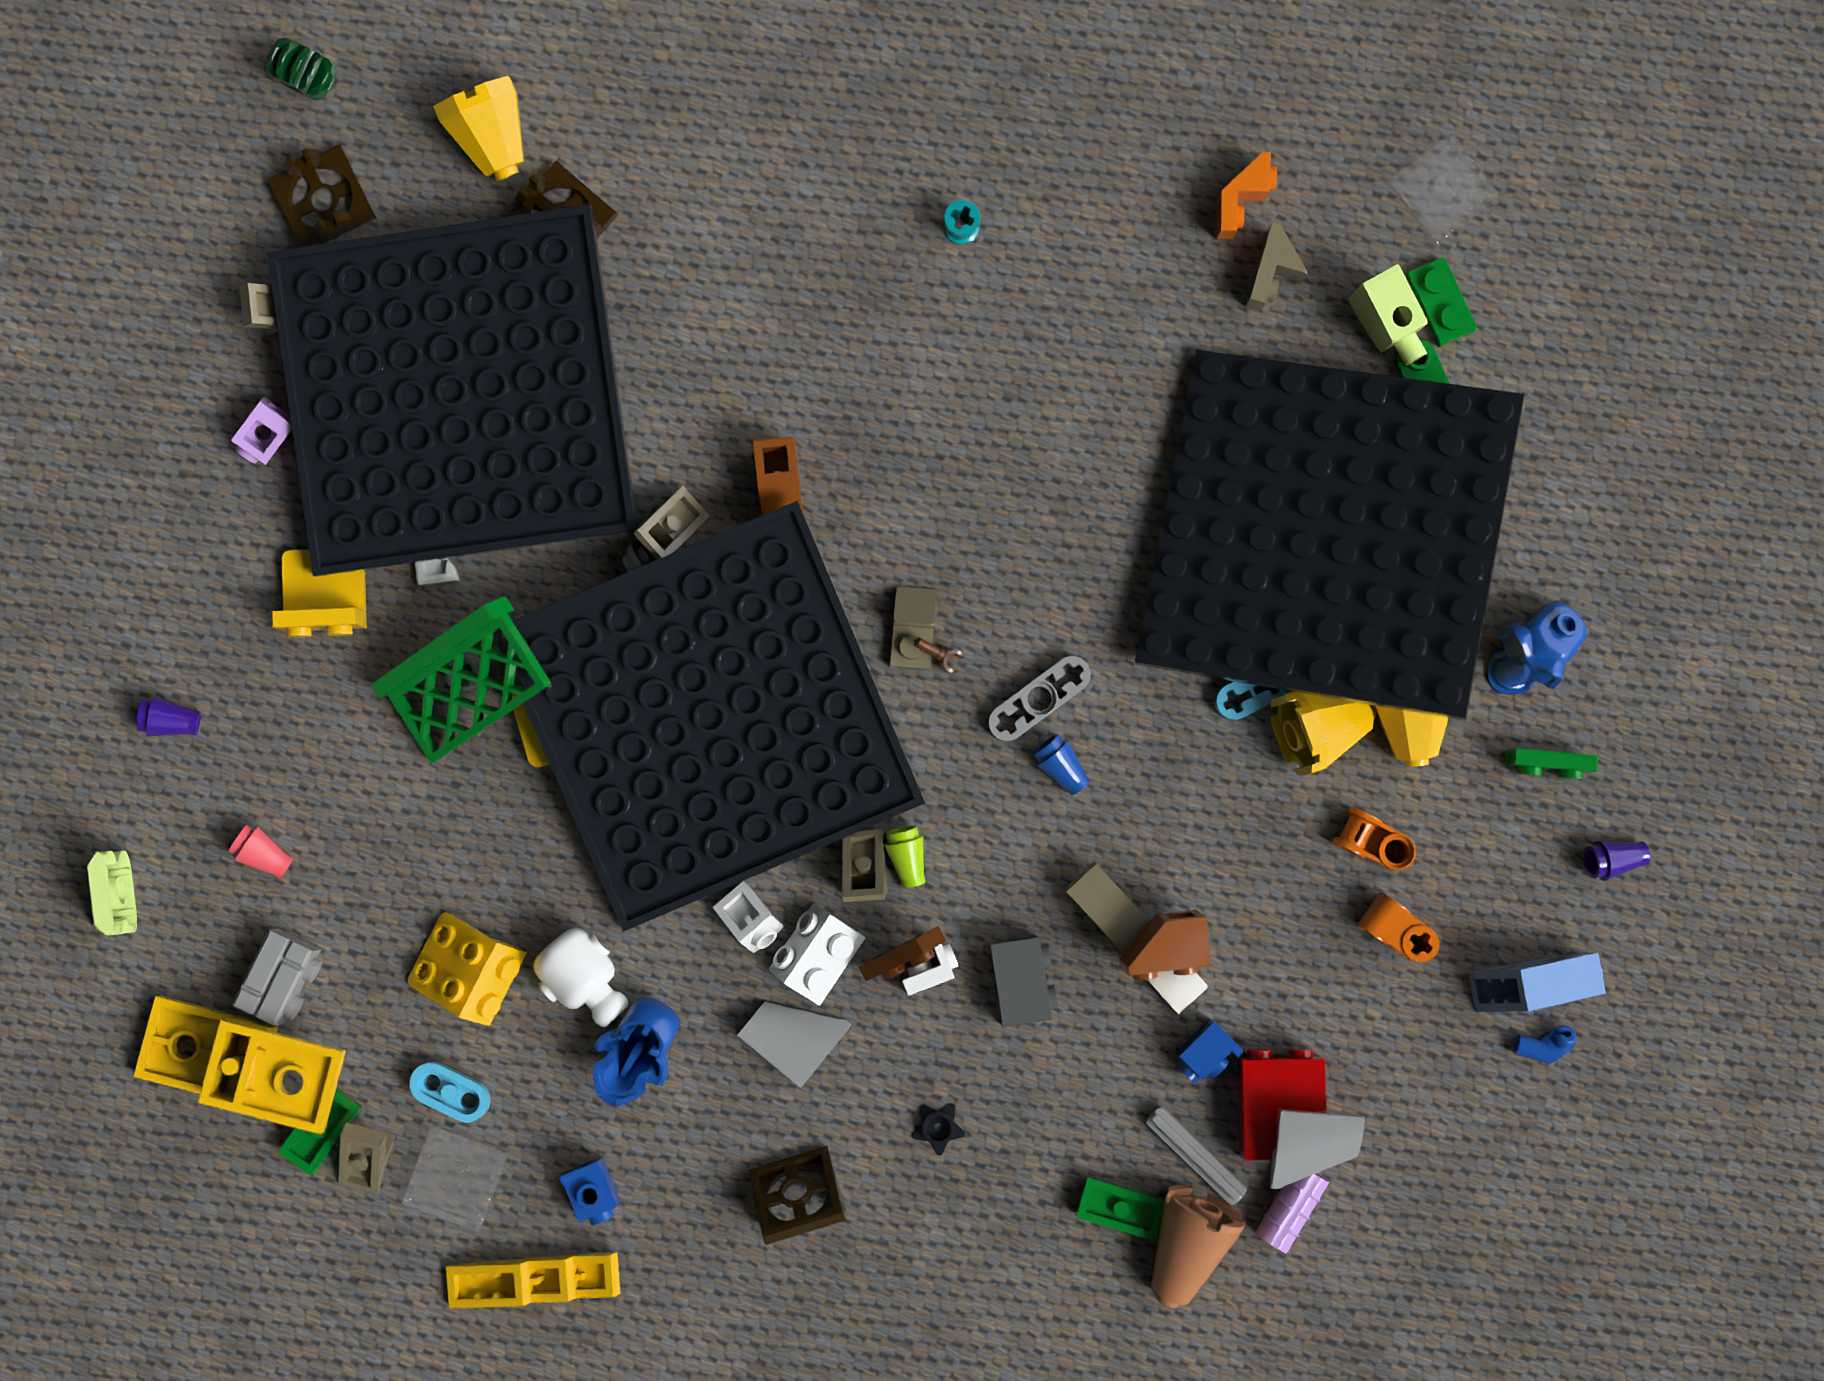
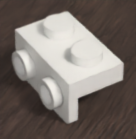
(816, 953)

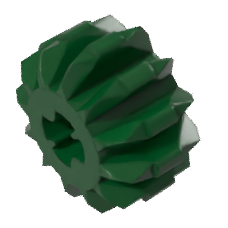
(300, 69)

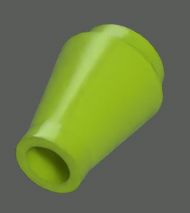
(907, 854)

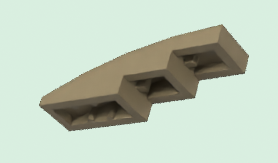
(1122, 924)

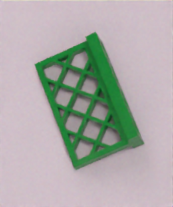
(452, 647)

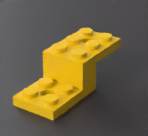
(240, 1064)

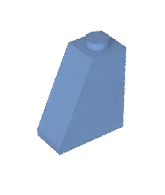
(1537, 983)

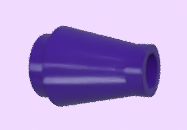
(164, 718)
(1614, 858)

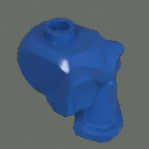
(1536, 649)
(635, 1052)

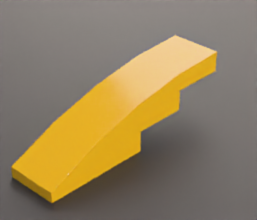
(533, 1280)

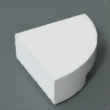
(435, 572)

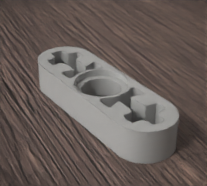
(1057, 673)

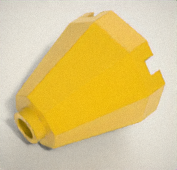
(486, 126)
(1318, 728)
(1412, 734)

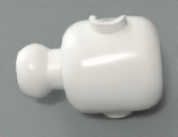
(578, 973)

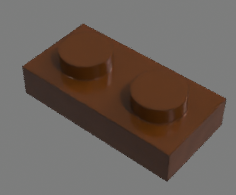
(914, 950)

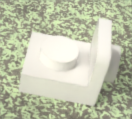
(748, 918)
(926, 976)

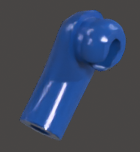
(1549, 1047)

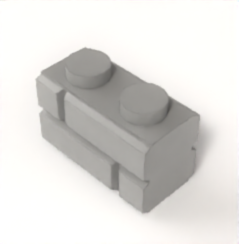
(278, 977)

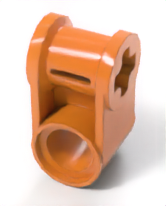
(1372, 840)
(1395, 925)

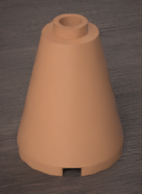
(1191, 1243)

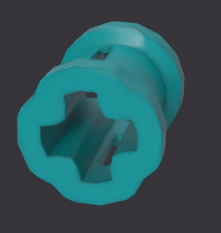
(955, 212)

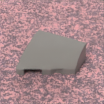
(793, 1038)
(1312, 1143)

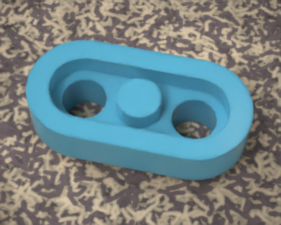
(449, 1095)

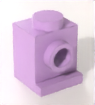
(250, 444)

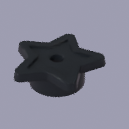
(930, 1118)

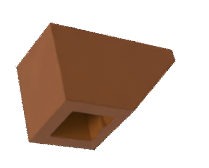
(777, 473)
(1169, 943)

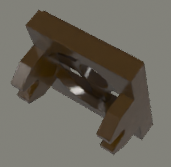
(556, 178)
(336, 222)
(767, 1175)

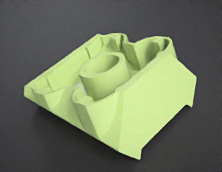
(112, 893)

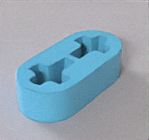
(1248, 706)

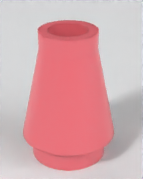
(260, 852)

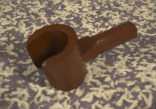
(938, 653)

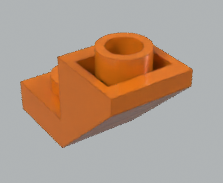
(1250, 185)

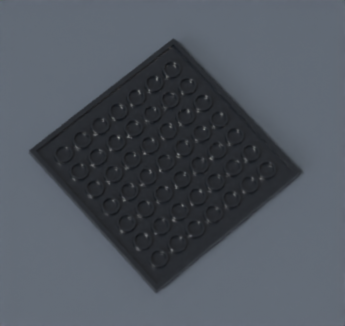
(452, 391)
(1331, 532)
(711, 716)

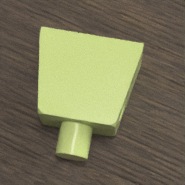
(1388, 300)

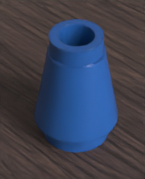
(1061, 764)

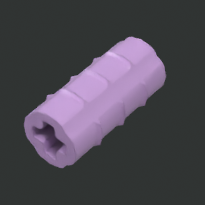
(1291, 1211)

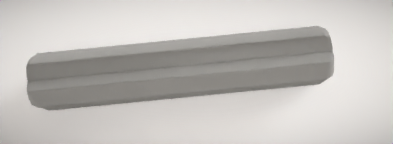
(1196, 1155)

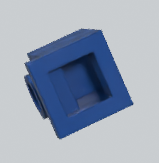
(1207, 1052)
(594, 1176)

